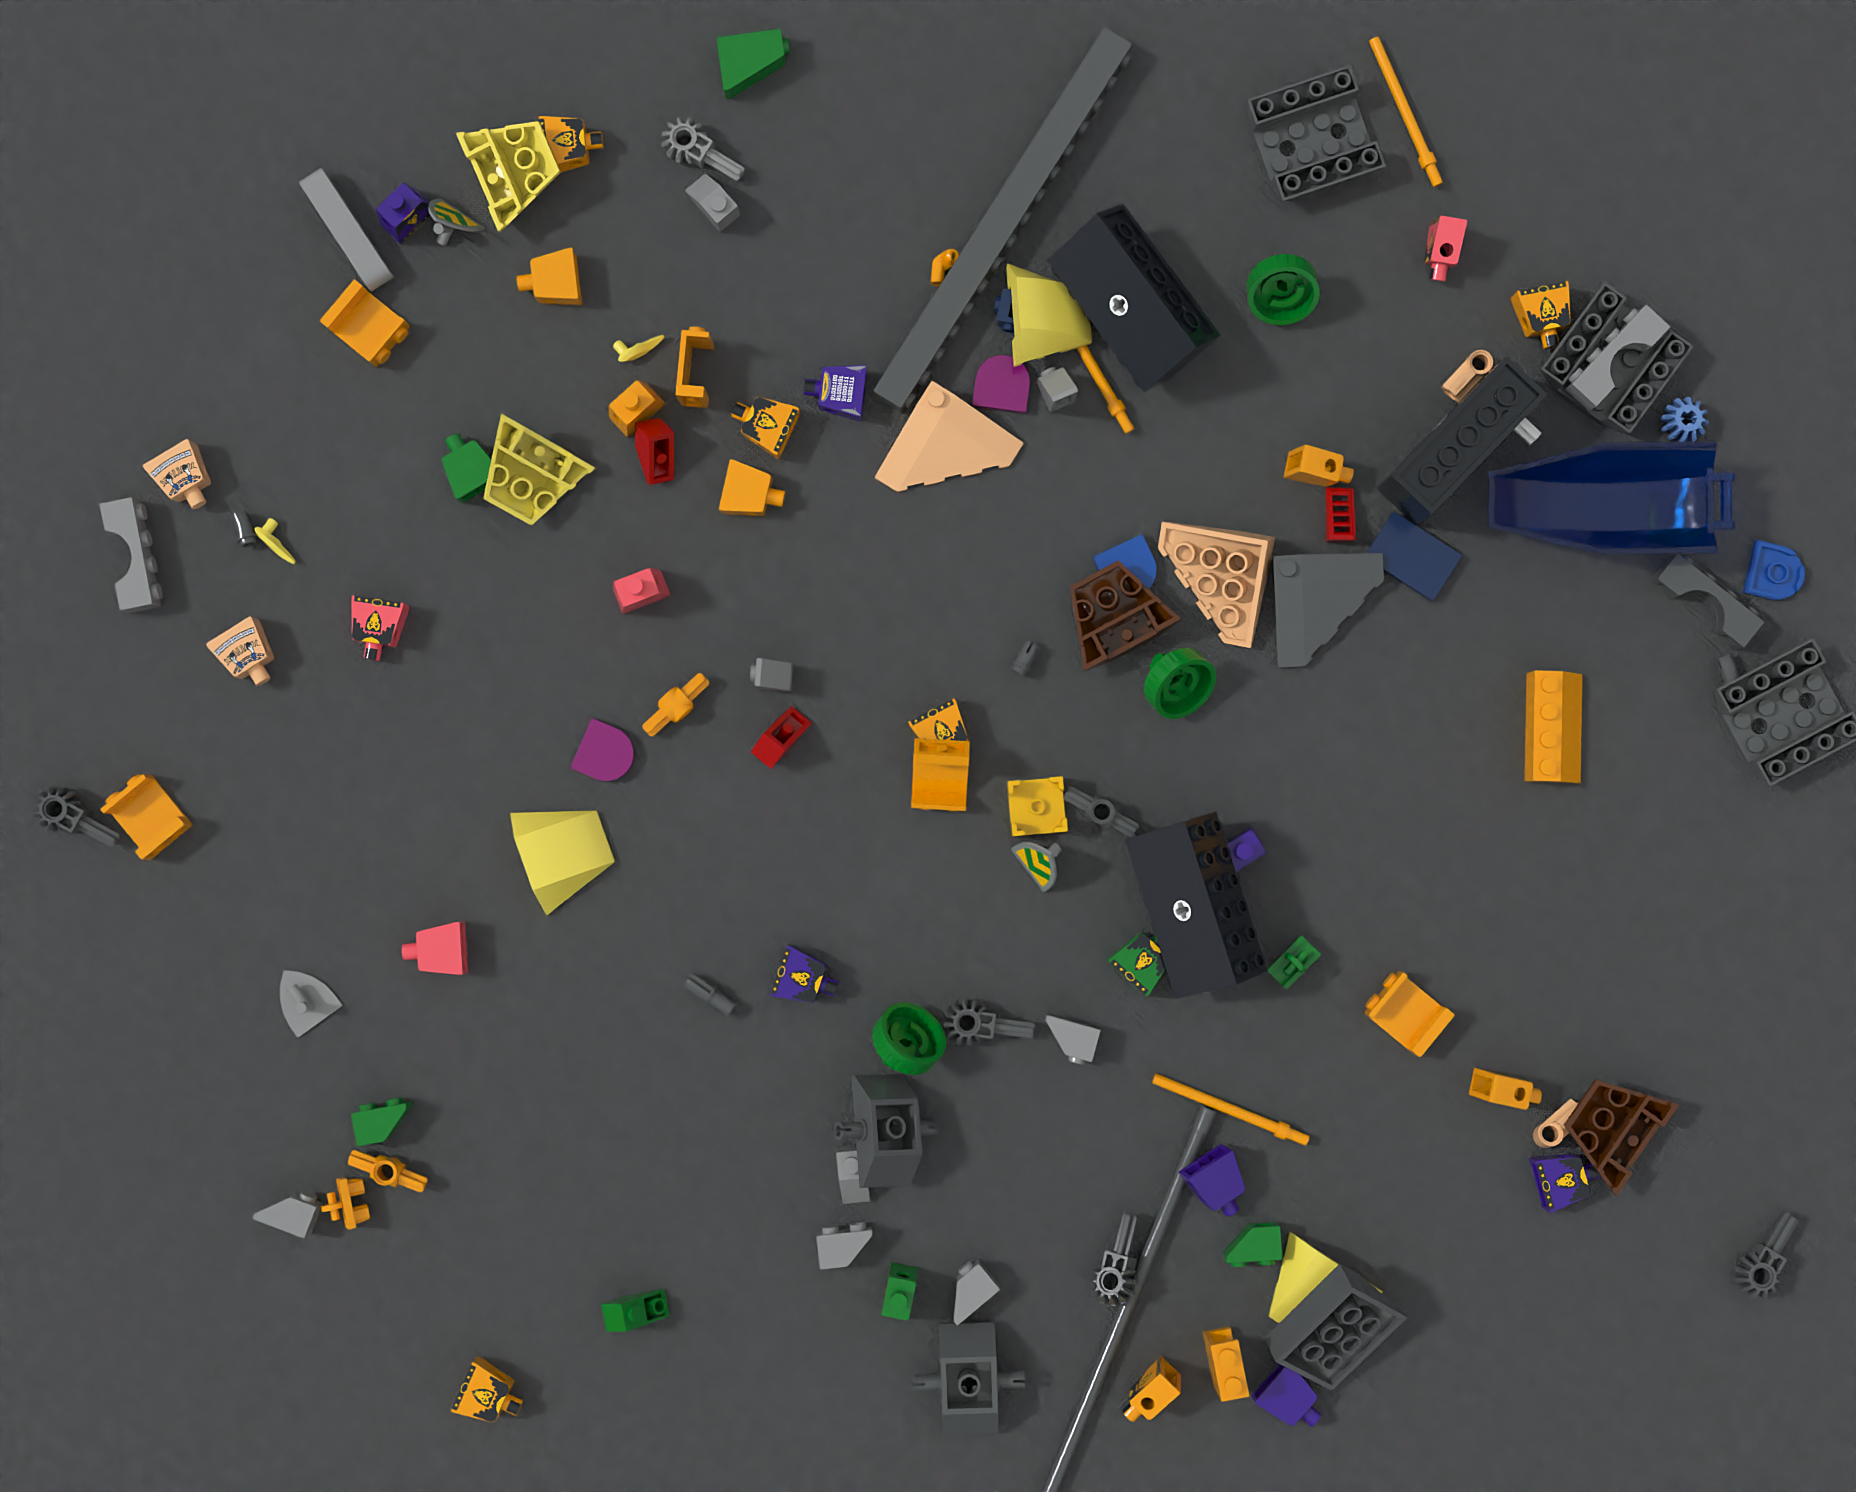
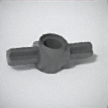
(1114, 818)

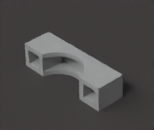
(1639, 333)
(139, 587)

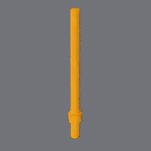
(1426, 158)
(1115, 406)
(1281, 1129)

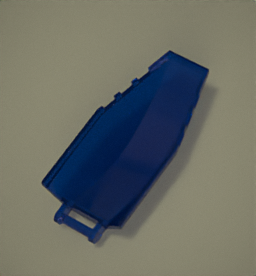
(1616, 498)

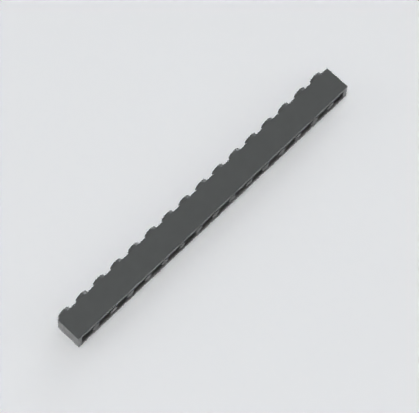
(1003, 220)

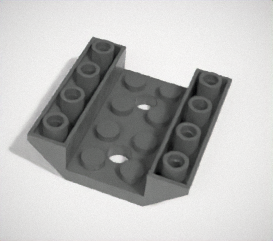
(1303, 118)
(1635, 374)
(1790, 733)

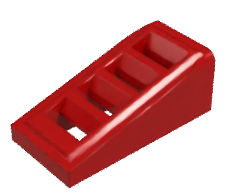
(1339, 537)

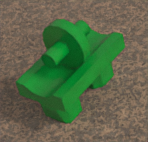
(1293, 962)

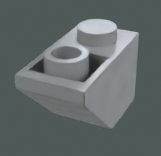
(772, 675)
(840, 1246)

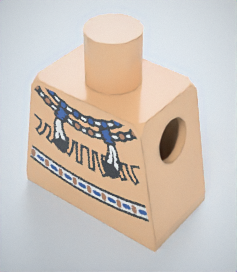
(181, 473)
(244, 650)

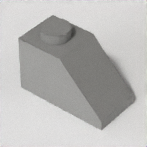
(713, 202)
(1057, 388)
(1074, 1038)
(849, 1177)
(293, 1215)
(973, 1289)

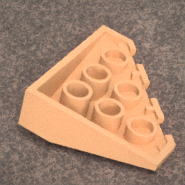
(943, 441)
(1224, 572)

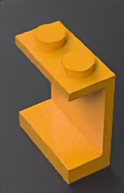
(365, 324)
(687, 394)
(940, 774)
(147, 815)
(1408, 1013)
(1225, 1364)

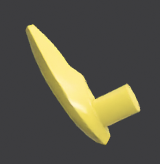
(638, 350)
(272, 542)

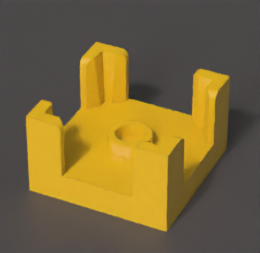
(1036, 806)

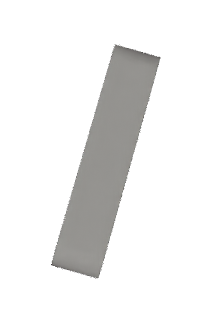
(346, 229)

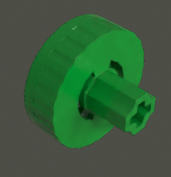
(1279, 278)
(1170, 673)
(896, 1037)

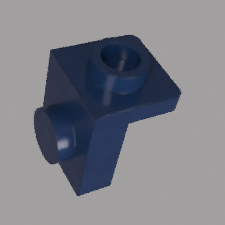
(1004, 308)

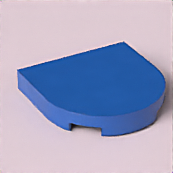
(1134, 556)
(1773, 572)

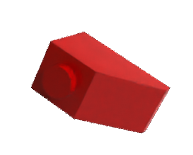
(655, 450)
(780, 737)

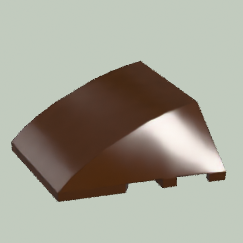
(1116, 615)
(1615, 1127)

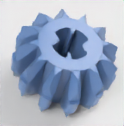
(1694, 419)

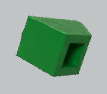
(379, 1123)
(1255, 1243)
(635, 1310)

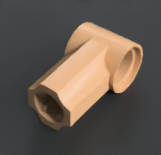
(1467, 376)
(1556, 1124)

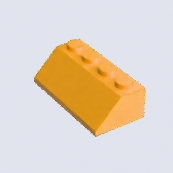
(1553, 727)

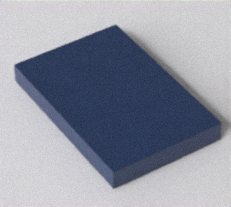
(1414, 556)

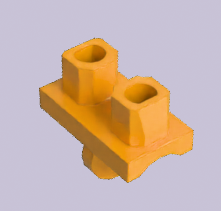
(351, 1215)

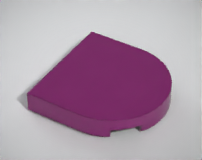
(1001, 385)
(604, 752)

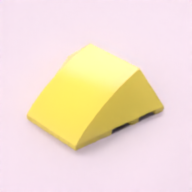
(511, 166)
(1044, 316)
(529, 471)
(560, 852)
(1300, 1273)

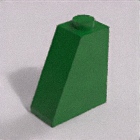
(750, 58)

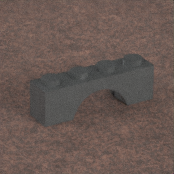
(1734, 621)

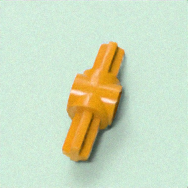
(675, 704)
(400, 1176)

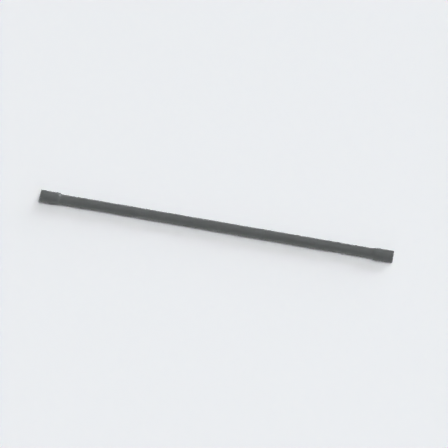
(1199, 1131)

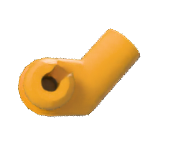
(942, 264)

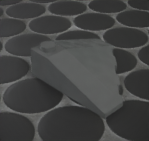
(1315, 596)

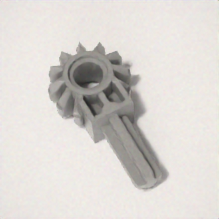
(699, 150)

